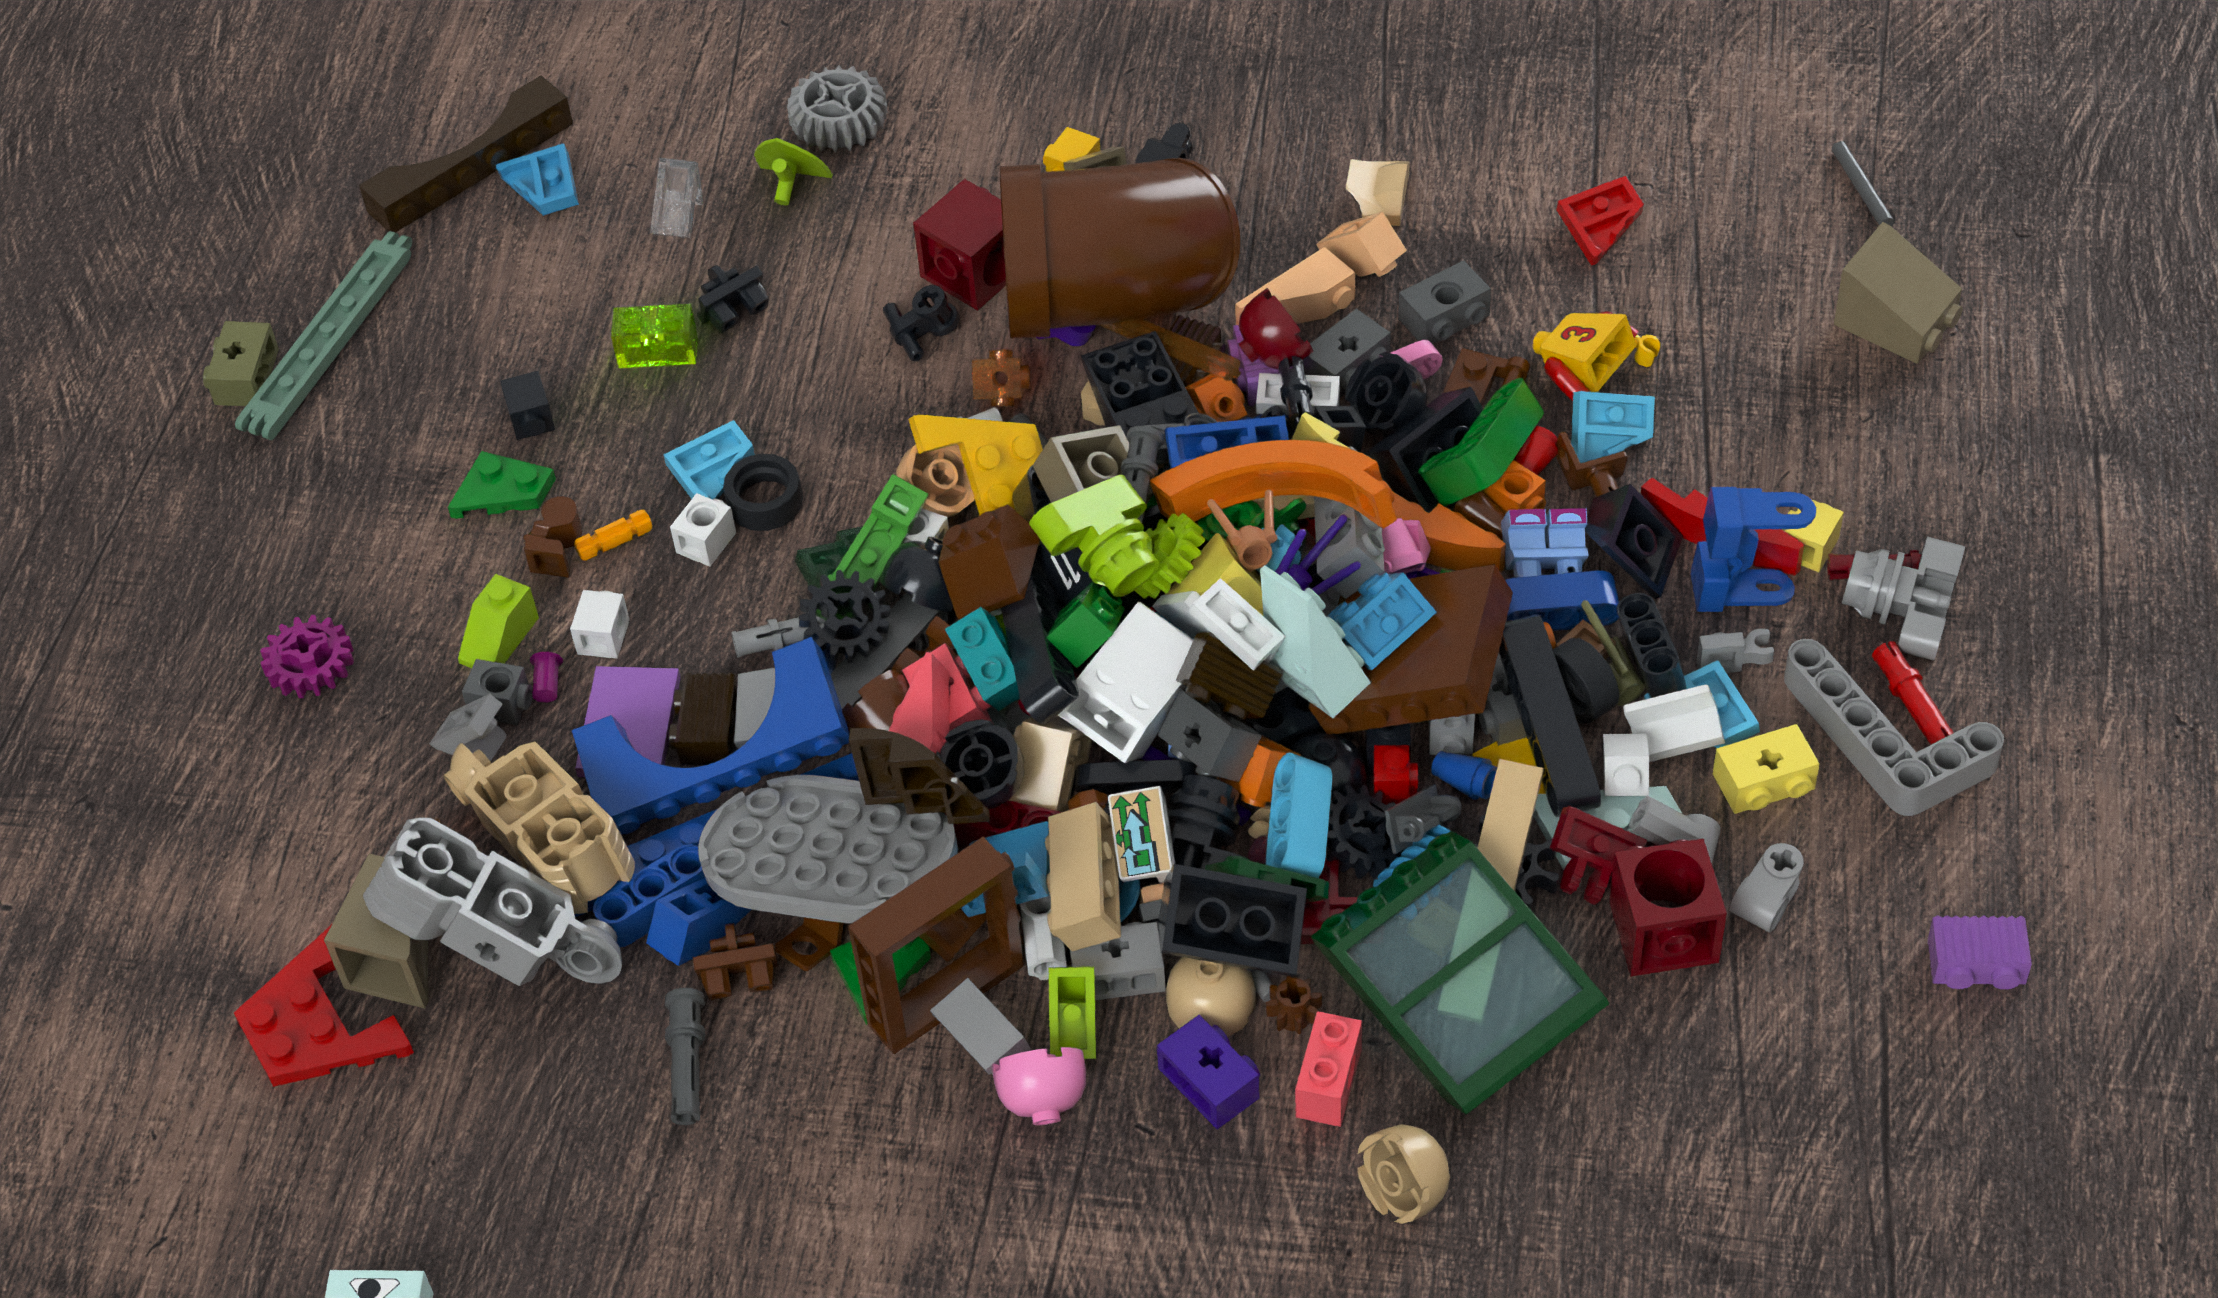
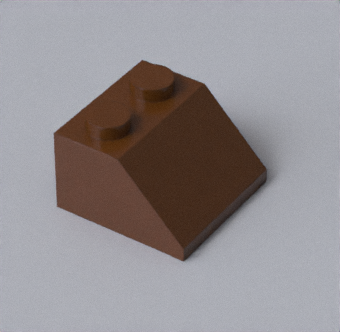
(988, 561)

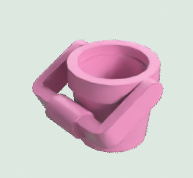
(1400, 550)

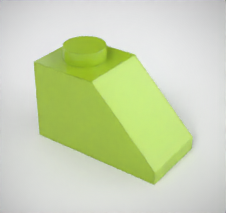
(498, 621)

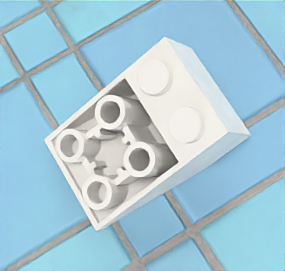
(1130, 684)

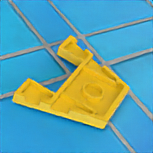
(992, 453)

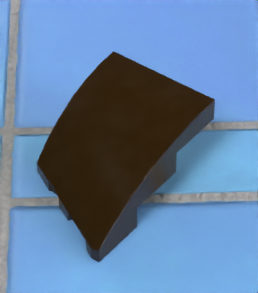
(907, 772)

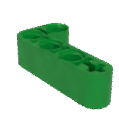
(1487, 445)

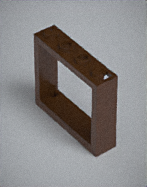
(914, 911)

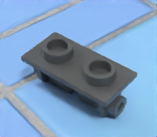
(1416, 815)

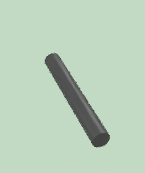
(1862, 183)

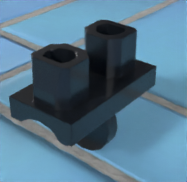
(727, 291)

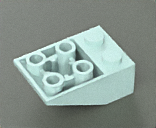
(1313, 651)

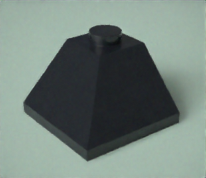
(1634, 536)

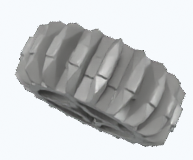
(837, 108)

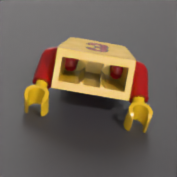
(1590, 349)

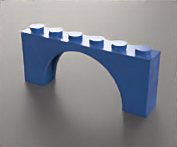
(800, 724)

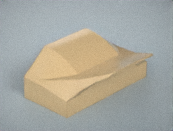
(1379, 187)

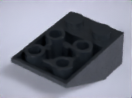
(1137, 384)

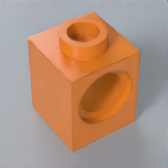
(1518, 489)

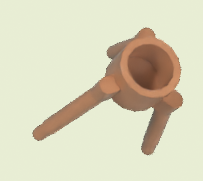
(1250, 542)

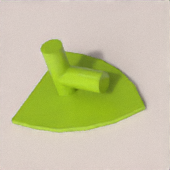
(786, 161)

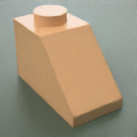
(1365, 245)

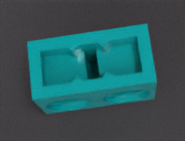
(986, 657)

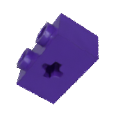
(1209, 1071)

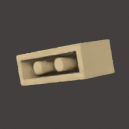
(1083, 877)

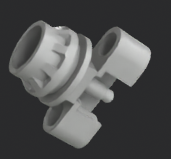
(1918, 595)

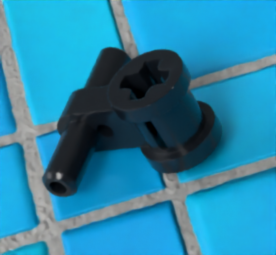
(921, 320)

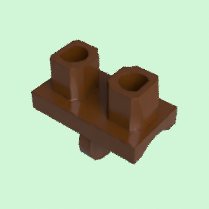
(755, 961)

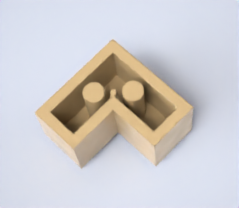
(1050, 762)

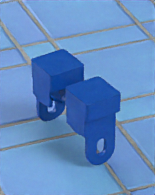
(1722, 561)

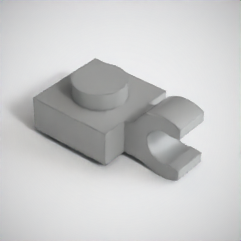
(1734, 650)

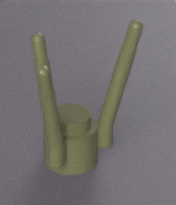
(1628, 681)

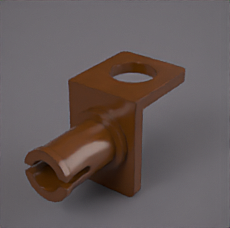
(1596, 473)
(821, 933)

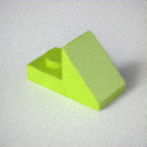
(1072, 1009)

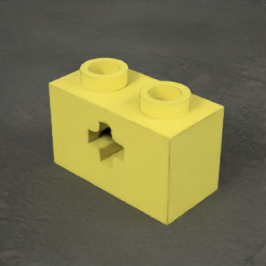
(1766, 769)

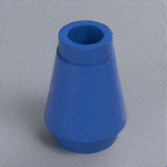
(1466, 773)

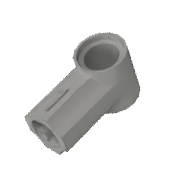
(1663, 825)

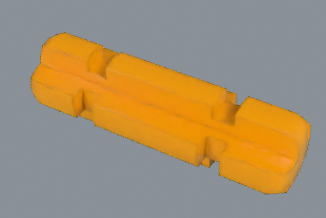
(613, 535)

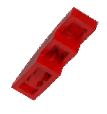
(1774, 548)

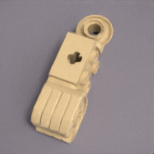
(543, 820)

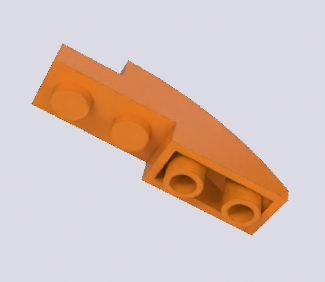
(1453, 538)

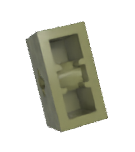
(240, 362)

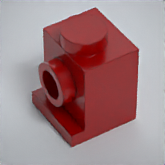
(1394, 773)

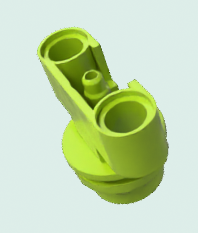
(1105, 529)

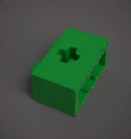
(1086, 623)

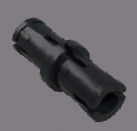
(1296, 390)

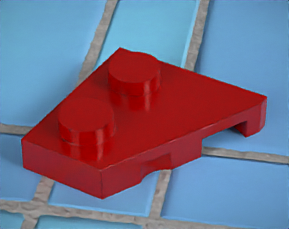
(1600, 216)

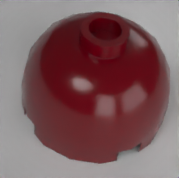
(1270, 332)

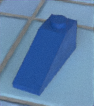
(1198, 440)
(689, 920)

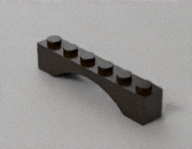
(411, 191)

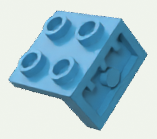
(1382, 616)
(1030, 861)

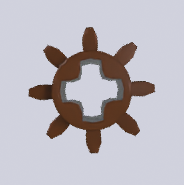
(1293, 1004)

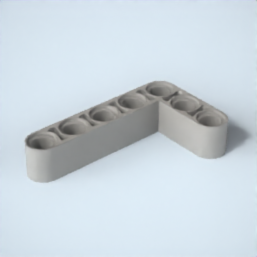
(1898, 773)

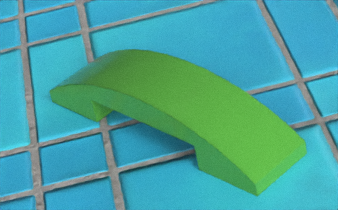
(882, 533)

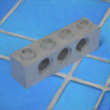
(1356, 541)

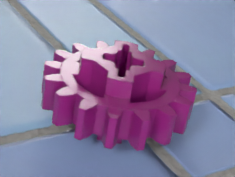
(307, 656)

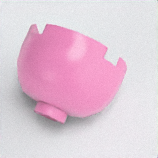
(1040, 1083)

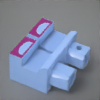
(1544, 540)

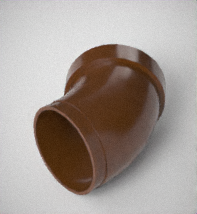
(1114, 243)

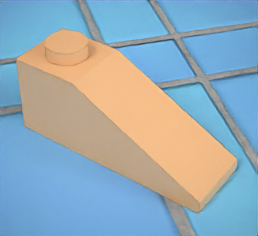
(1310, 288)

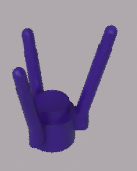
(1299, 572)

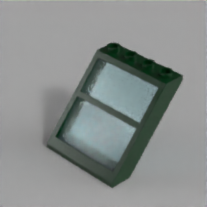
(1459, 971)

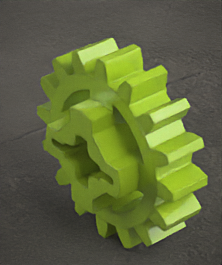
(1174, 547)

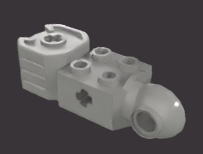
(486, 908)

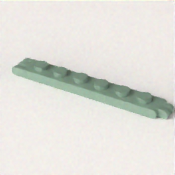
(325, 336)

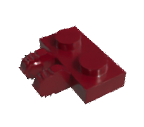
(1589, 843)

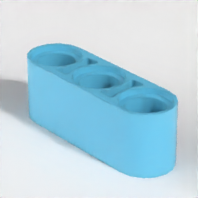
(1299, 815)

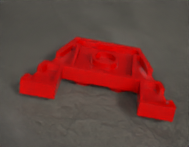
(300, 1032)

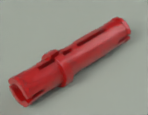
(1907, 686)

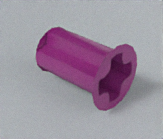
(545, 675)

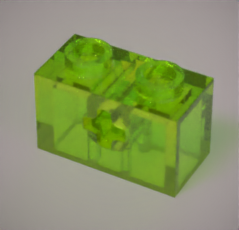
(654, 335)

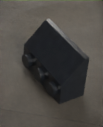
(1428, 434)
(1231, 920)

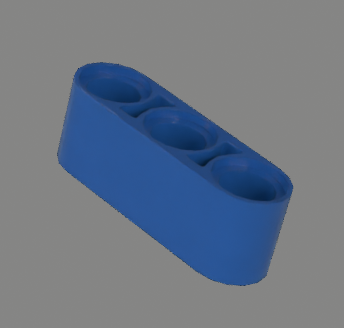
(1560, 597)
(633, 899)

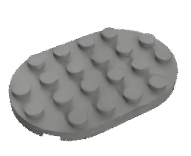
(818, 849)

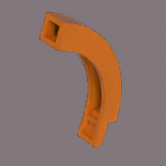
(1280, 466)

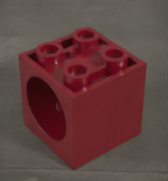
(963, 244)
(1659, 936)

